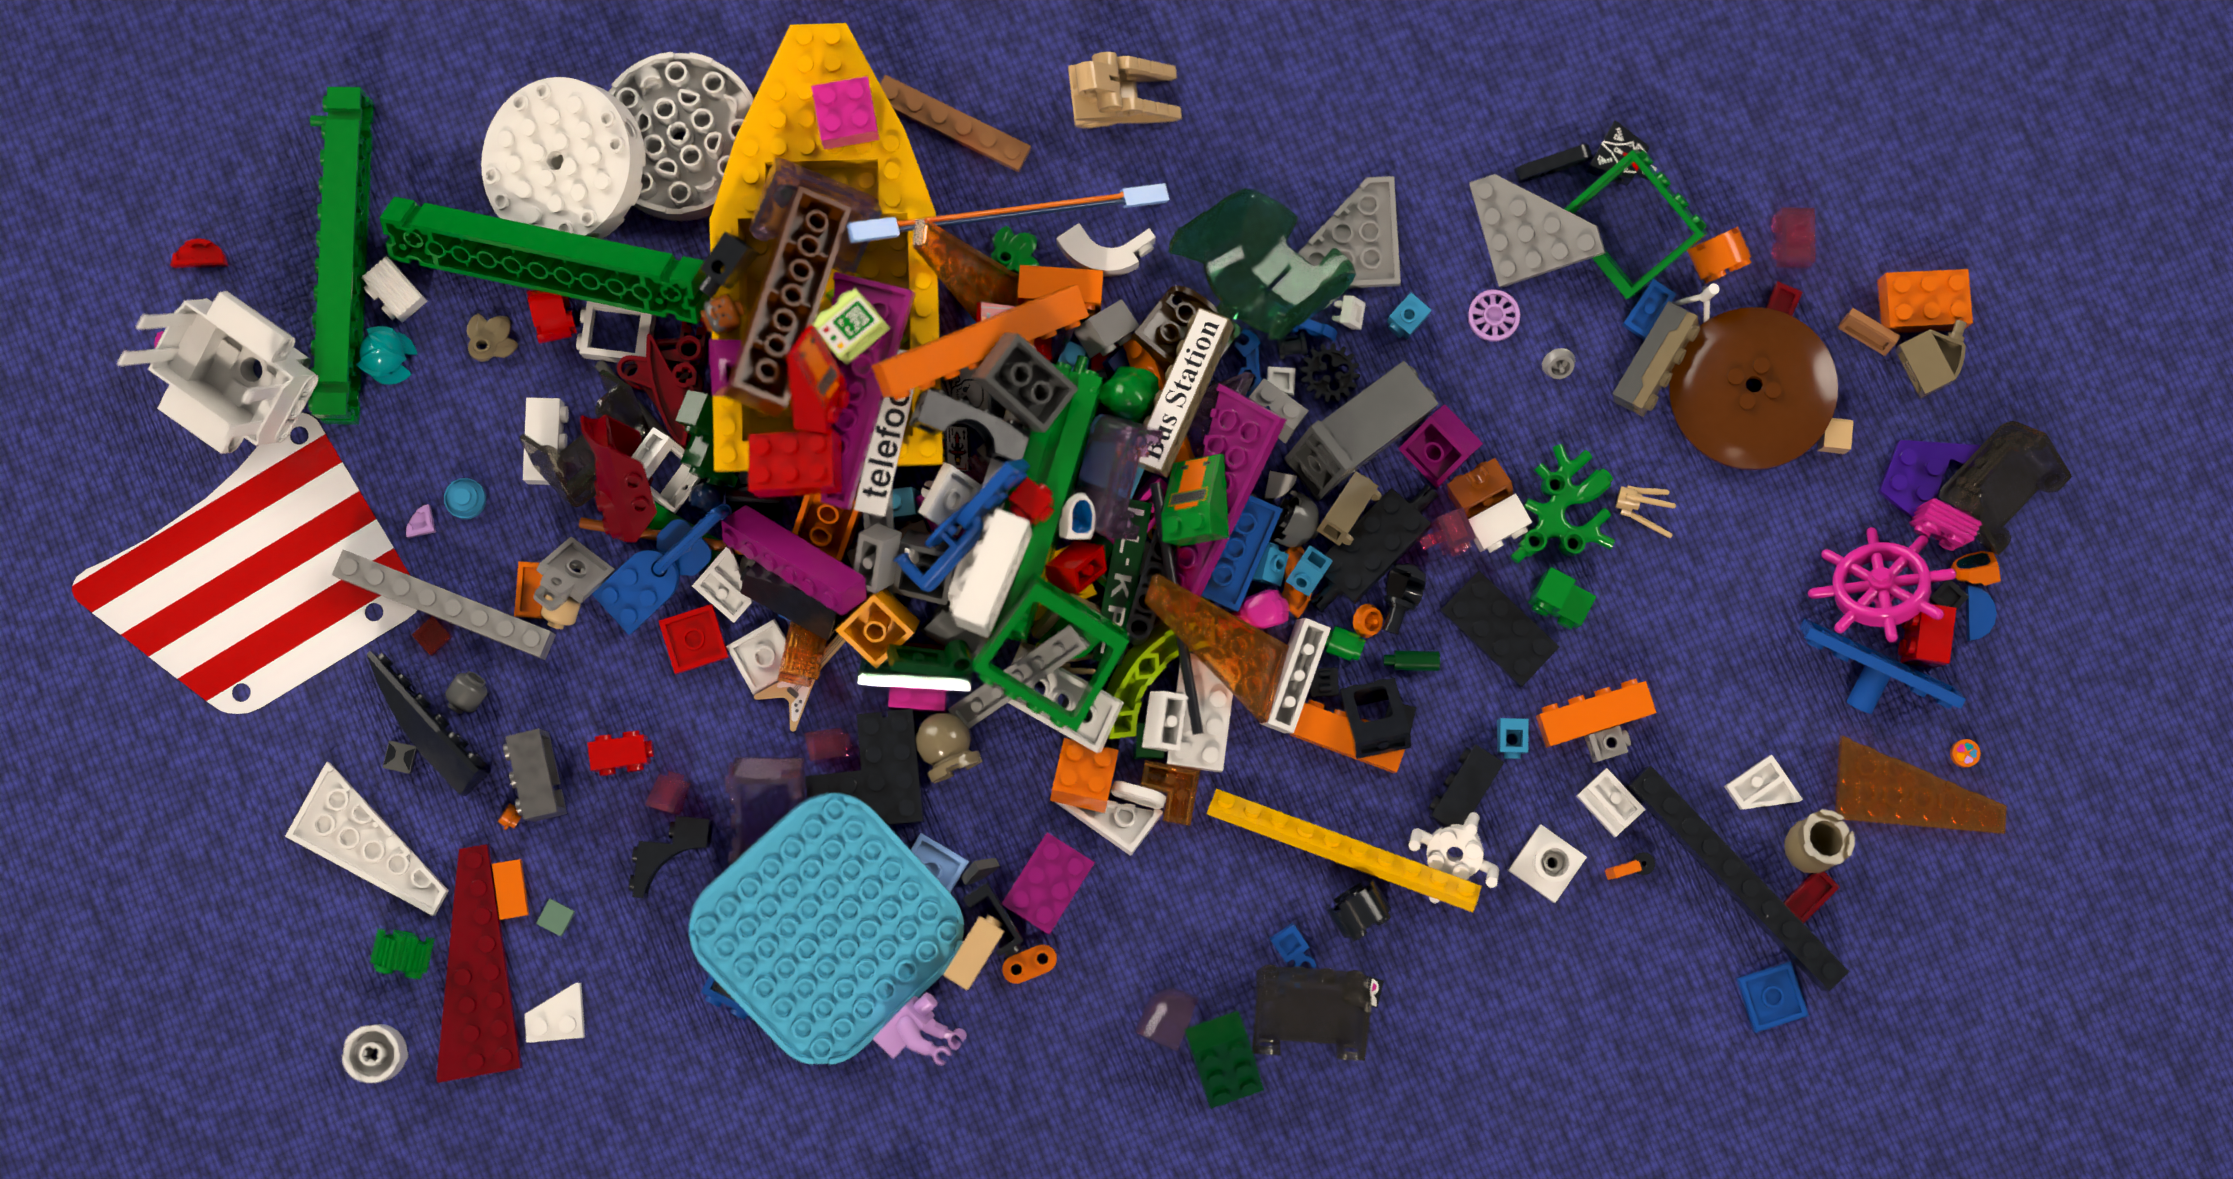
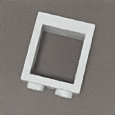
(583, 342)
(651, 454)

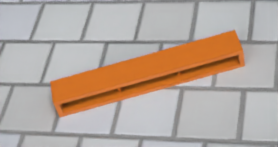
(973, 343)

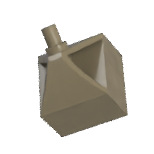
(1933, 358)

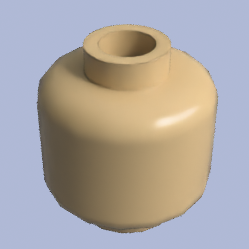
(564, 615)

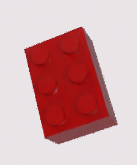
(794, 463)

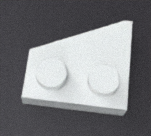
(722, 585)
(1762, 786)
(557, 1017)

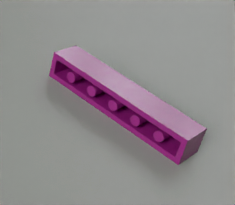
(794, 560)

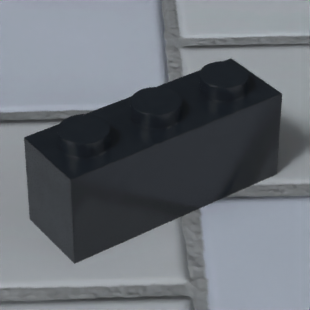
(1465, 786)

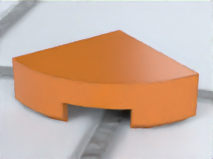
(1622, 870)

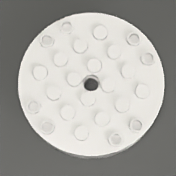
(689, 96)
(563, 158)

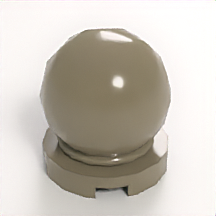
(945, 745)
(1819, 842)

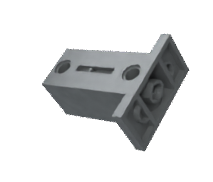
(1360, 430)

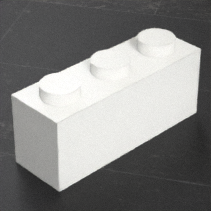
(544, 425)

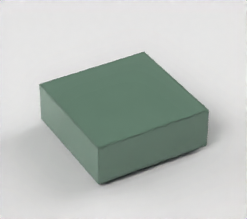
(555, 917)

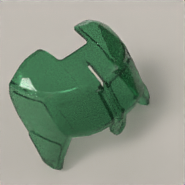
(1247, 251)

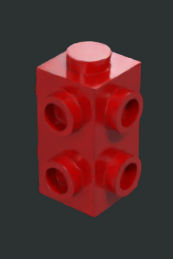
(611, 754)

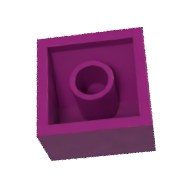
(1440, 446)

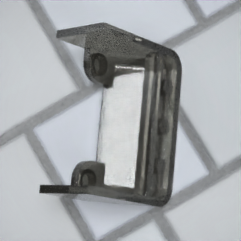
(573, 469)

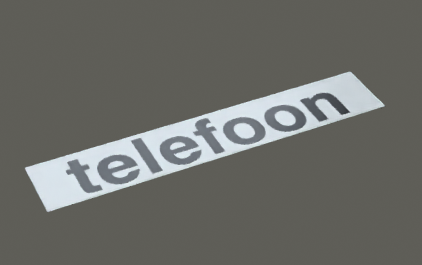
(883, 455)

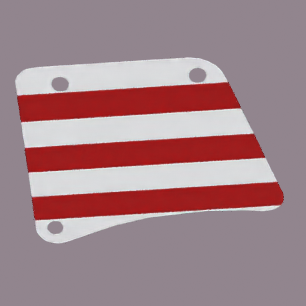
(248, 578)

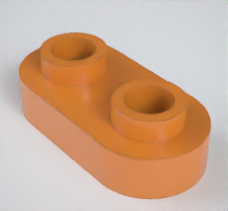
(1030, 966)

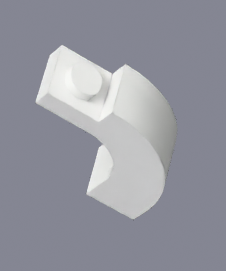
(1113, 261)

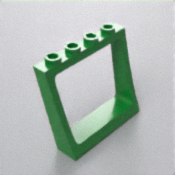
(1076, 612)

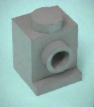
(1597, 743)

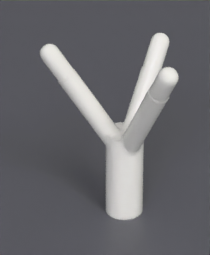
(1705, 296)

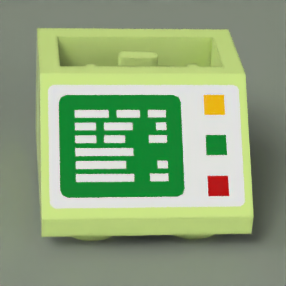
(850, 326)

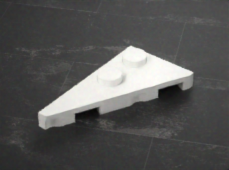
(1120, 823)

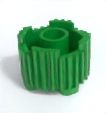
(401, 952)

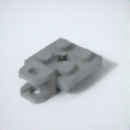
(560, 579)

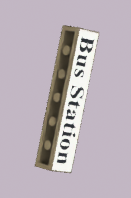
(1185, 387)

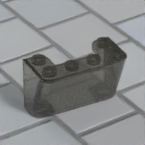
(1311, 1008)

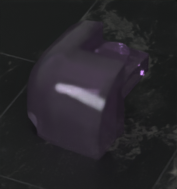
(1167, 1017)

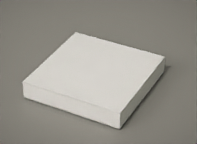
(759, 655)

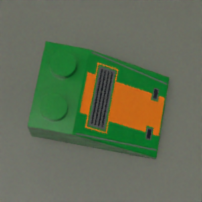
(1196, 502)

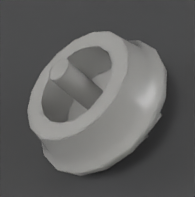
(1558, 363)

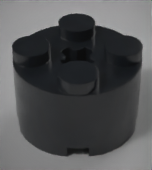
(1359, 909)

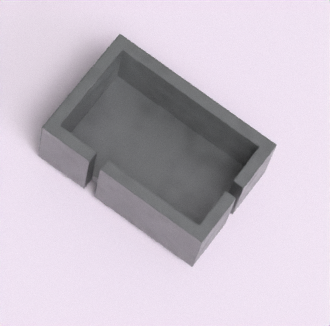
(534, 775)

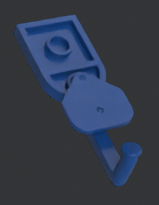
(970, 518)
(638, 587)

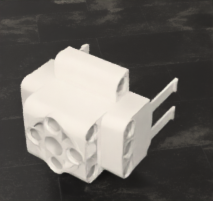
(211, 377)

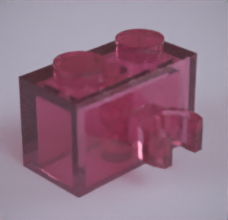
(1794, 237)
(1451, 532)

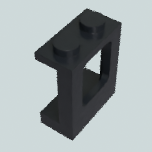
(1377, 735)

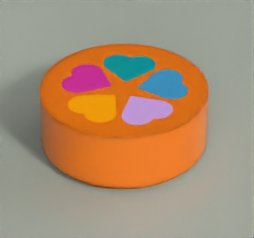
(1965, 753)

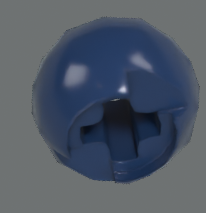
(705, 498)

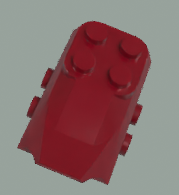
(621, 480)

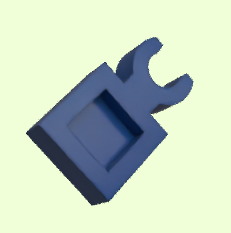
(1292, 945)

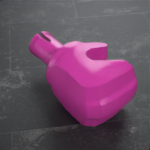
(1264, 609)

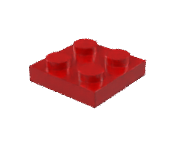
(693, 639)

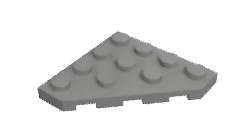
(1528, 232)
(1365, 233)

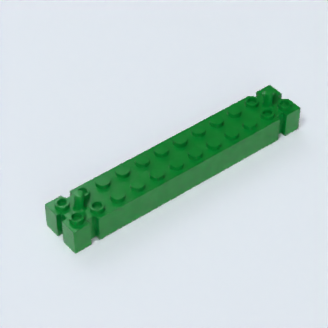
(341, 253)
(544, 259)

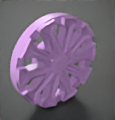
(1494, 315)

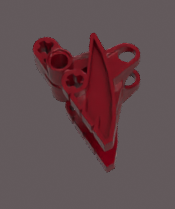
(662, 383)

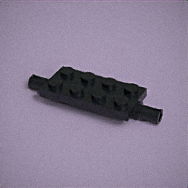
(1376, 547)

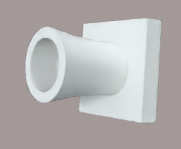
(1532, 863)

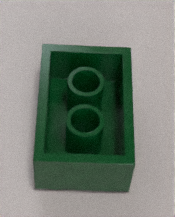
(1224, 1059)

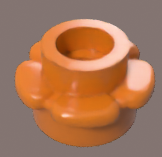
(509, 817)

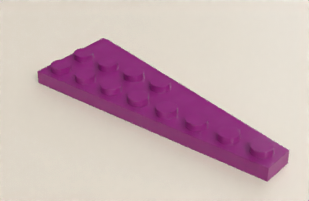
(860, 417)
(1246, 438)

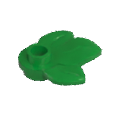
(1015, 248)

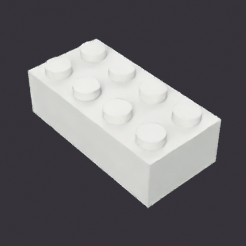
(991, 573)
(1207, 749)

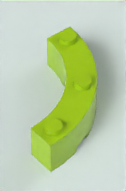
(1137, 671)

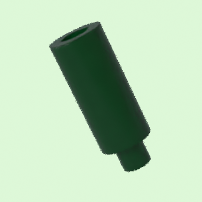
(1413, 660)

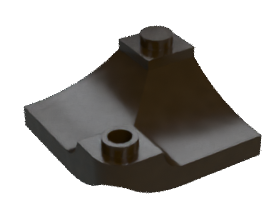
(1168, 324)

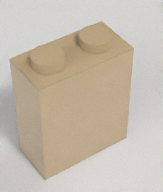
(975, 951)

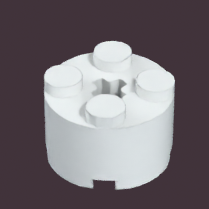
(360, 1047)

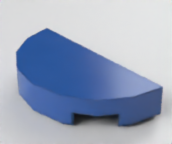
(1979, 613)

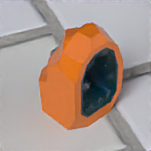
(1977, 568)

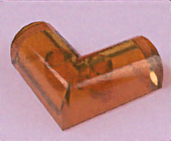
(1179, 784)

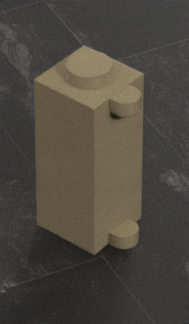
(1348, 508)

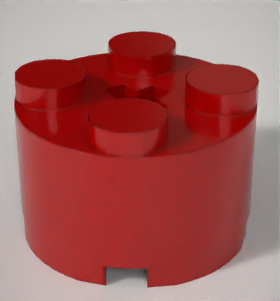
(550, 315)

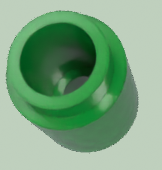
(1344, 644)

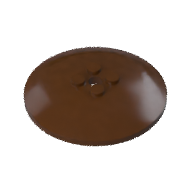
(1746, 426)

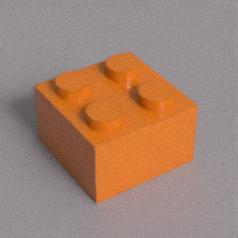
(1084, 776)

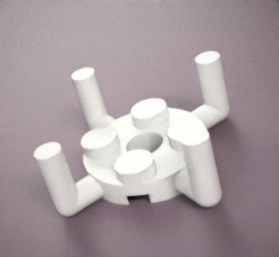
(1456, 836)

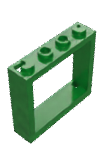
(1678, 203)

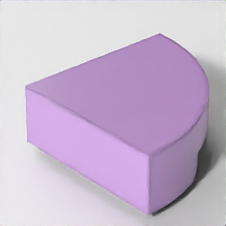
(421, 522)

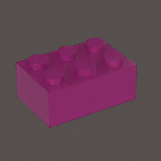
(1048, 883)

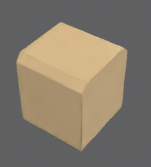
(1837, 437)

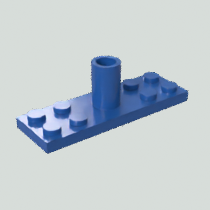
(1878, 671)

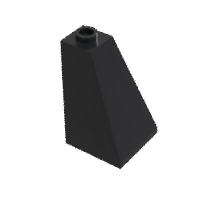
(789, 601)

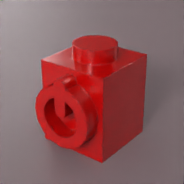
(1032, 502)

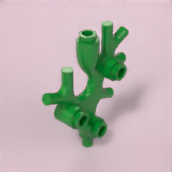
(1552, 514)

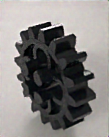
(1338, 359)

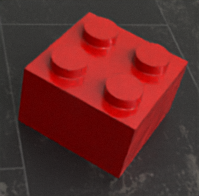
(1928, 640)

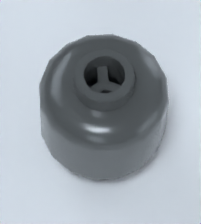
(466, 692)

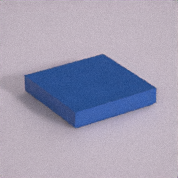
(1772, 996)

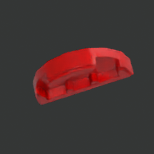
(199, 254)

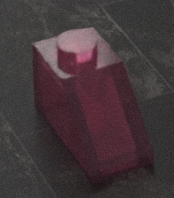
(827, 745)
(668, 793)

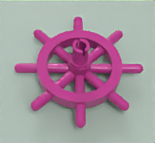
(1882, 584)

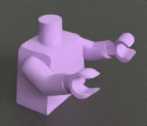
(906, 1027)

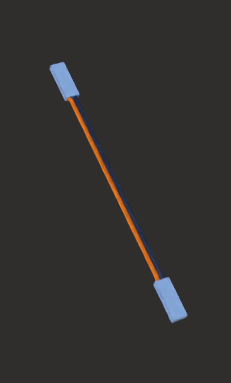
(888, 227)

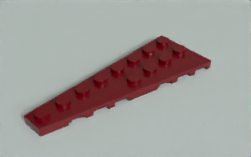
(478, 1004)

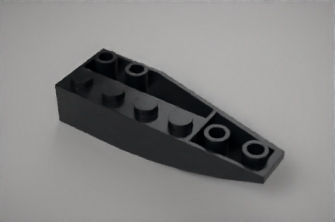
(428, 731)

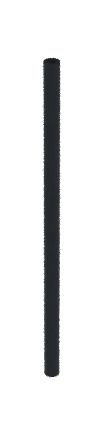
(1183, 649)

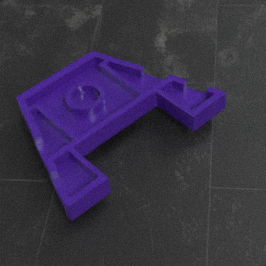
(1918, 471)

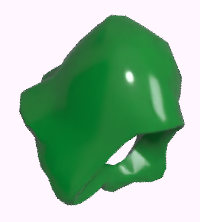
(1130, 393)

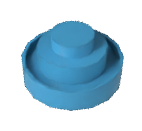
(465, 498)

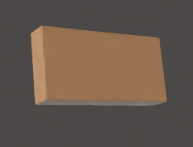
(1868, 331)

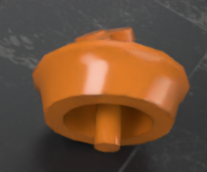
(1367, 620)

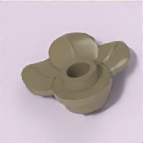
(491, 333)

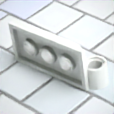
(1104, 709)

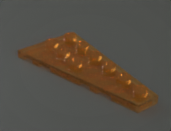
(963, 269)
(1233, 650)
(1897, 793)

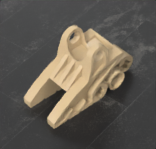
(1107, 91)

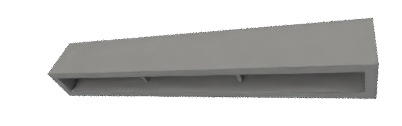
(443, 604)

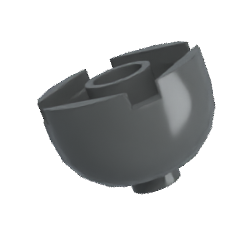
(1297, 521)

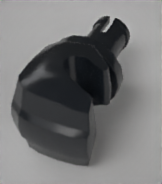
(1403, 595)

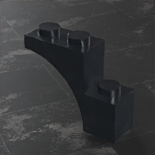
(650, 856)

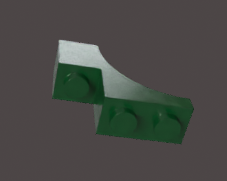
(697, 418)

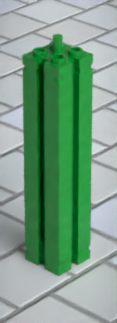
(1056, 463)

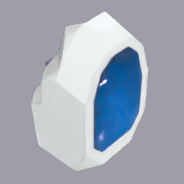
(1077, 518)

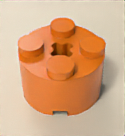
(1720, 253)

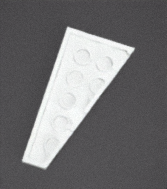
(352, 835)

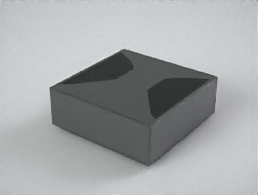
(400, 757)

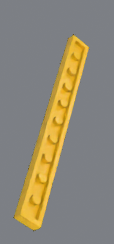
(1344, 850)

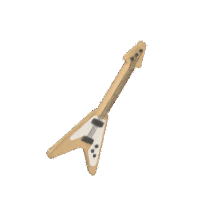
(796, 694)

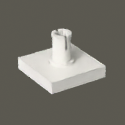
(947, 494)

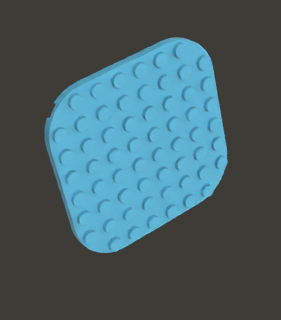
(826, 928)

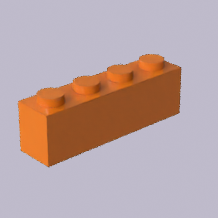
(1596, 713)
(1333, 733)

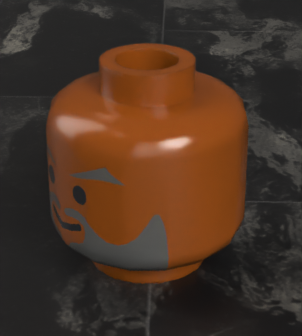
(722, 314)

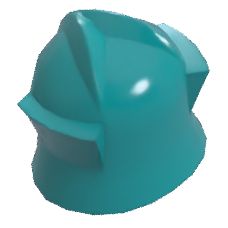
(384, 353)

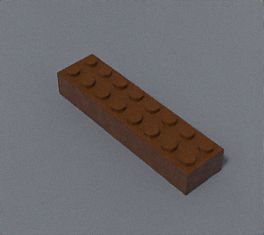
(787, 299)

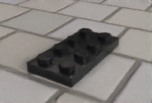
(1499, 629)

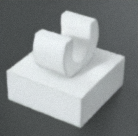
(1351, 312)

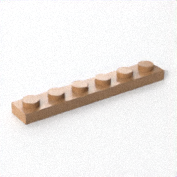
(955, 124)

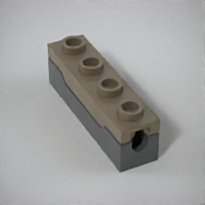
(1656, 359)

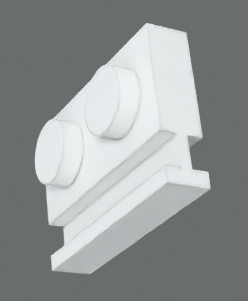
(1610, 802)

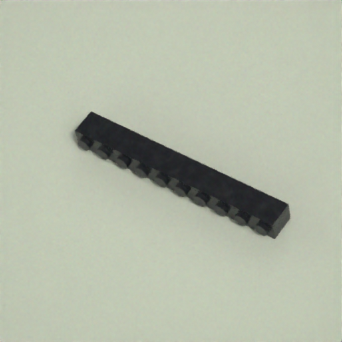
(1737, 879)

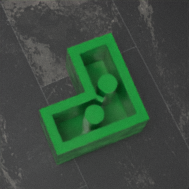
(1561, 598)

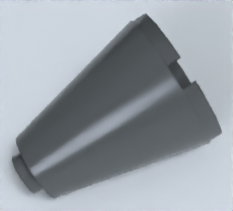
(944, 630)

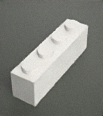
(1297, 674)

